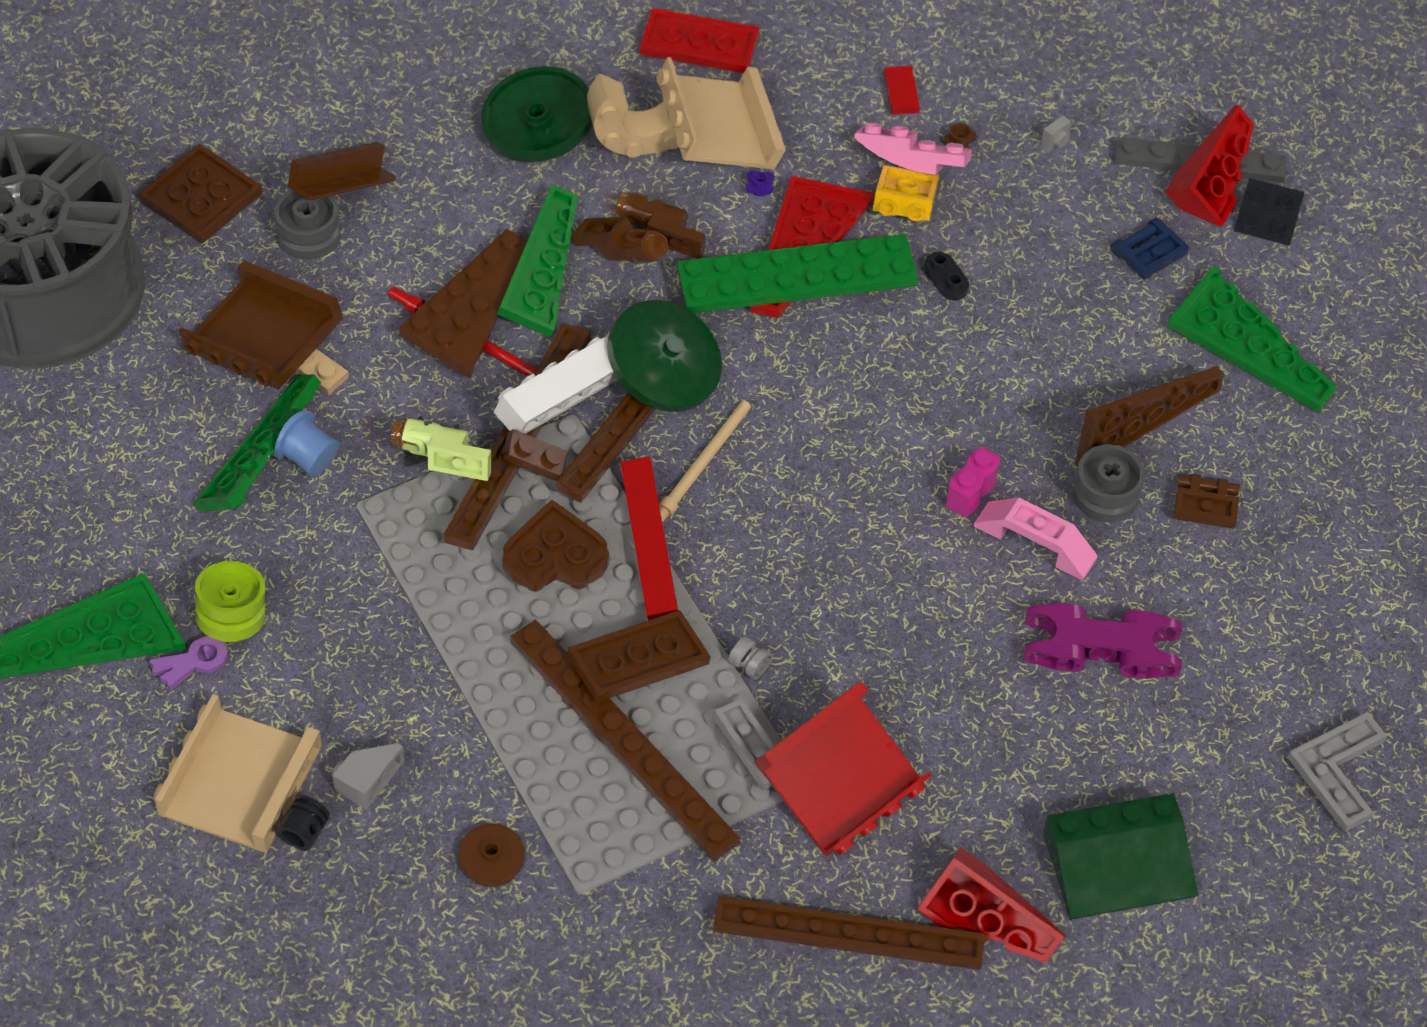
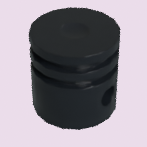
(303, 823)

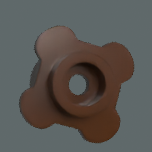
(960, 130)

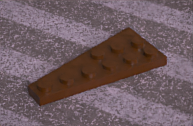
(465, 310)
(1143, 412)

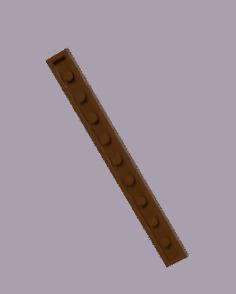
(485, 496)
(627, 743)

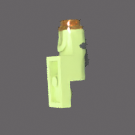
(444, 447)

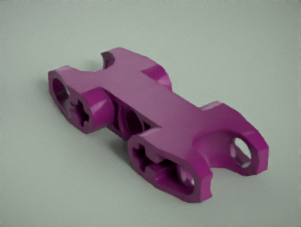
(1121, 642)

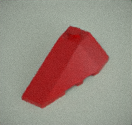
(1209, 176)
(980, 901)

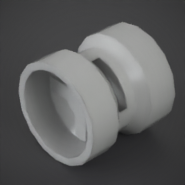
(750, 657)

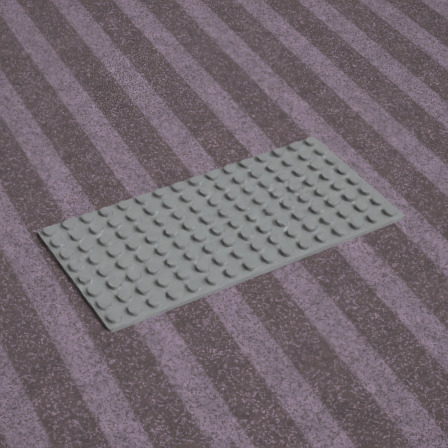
(571, 782)

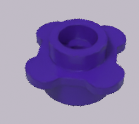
(760, 188)

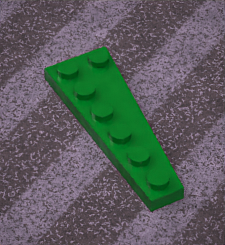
(537, 280)
(238, 473)

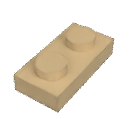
(325, 369)

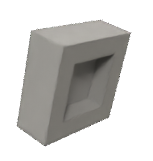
(1056, 134)

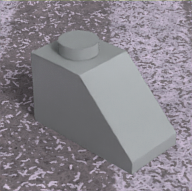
(367, 772)

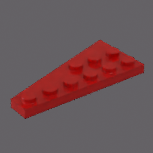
(812, 216)

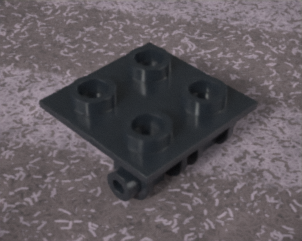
(1269, 211)

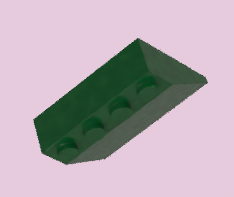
(1121, 856)

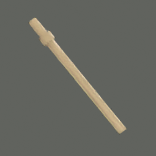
(669, 503)

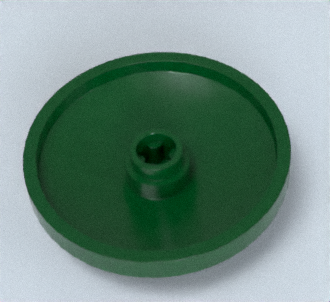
(537, 114)
(664, 355)

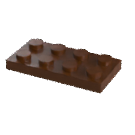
(638, 656)

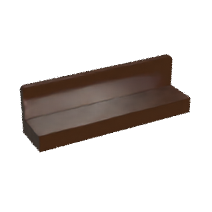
(339, 171)

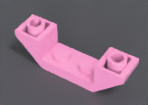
(1042, 527)

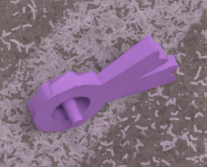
(203, 656)

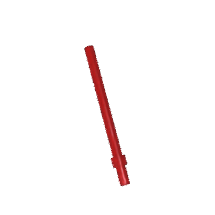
(414, 303)

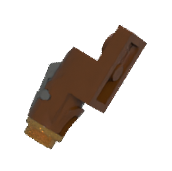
(662, 217)
(620, 241)

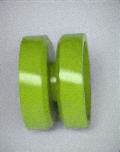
(230, 601)

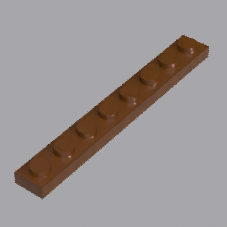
(849, 932)

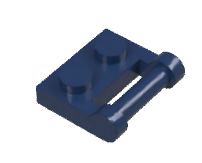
(1153, 254)

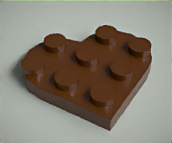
(553, 548)

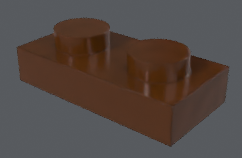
(534, 454)

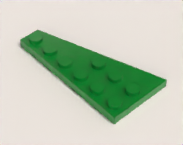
(1245, 337)
(99, 629)

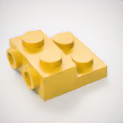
(905, 193)

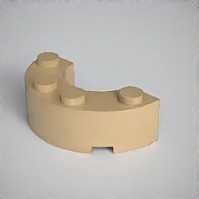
(627, 130)

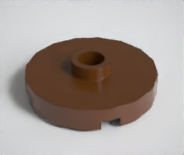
(496, 868)

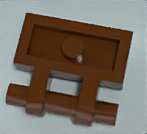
(1206, 507)

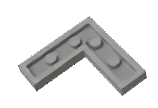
(745, 736)
(1319, 762)

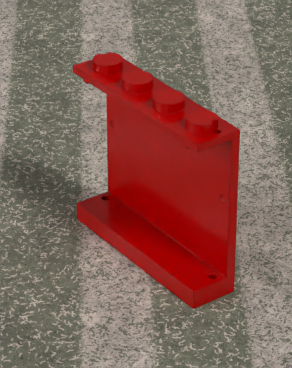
(840, 772)

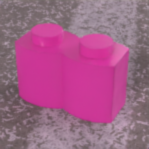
(973, 481)

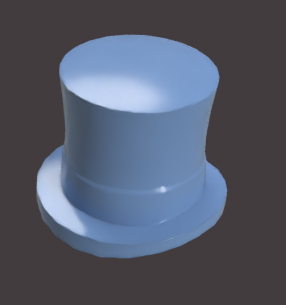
(306, 444)

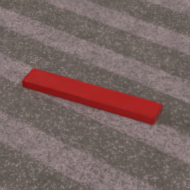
(649, 537)

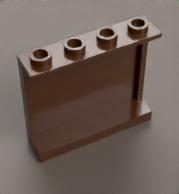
(264, 326)

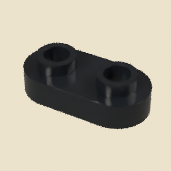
(944, 274)

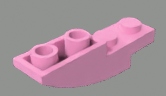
(901, 148)

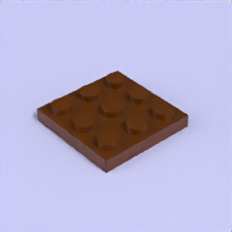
(200, 193)

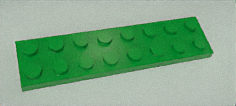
(797, 273)

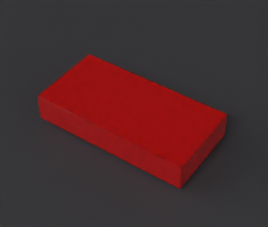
(901, 90)

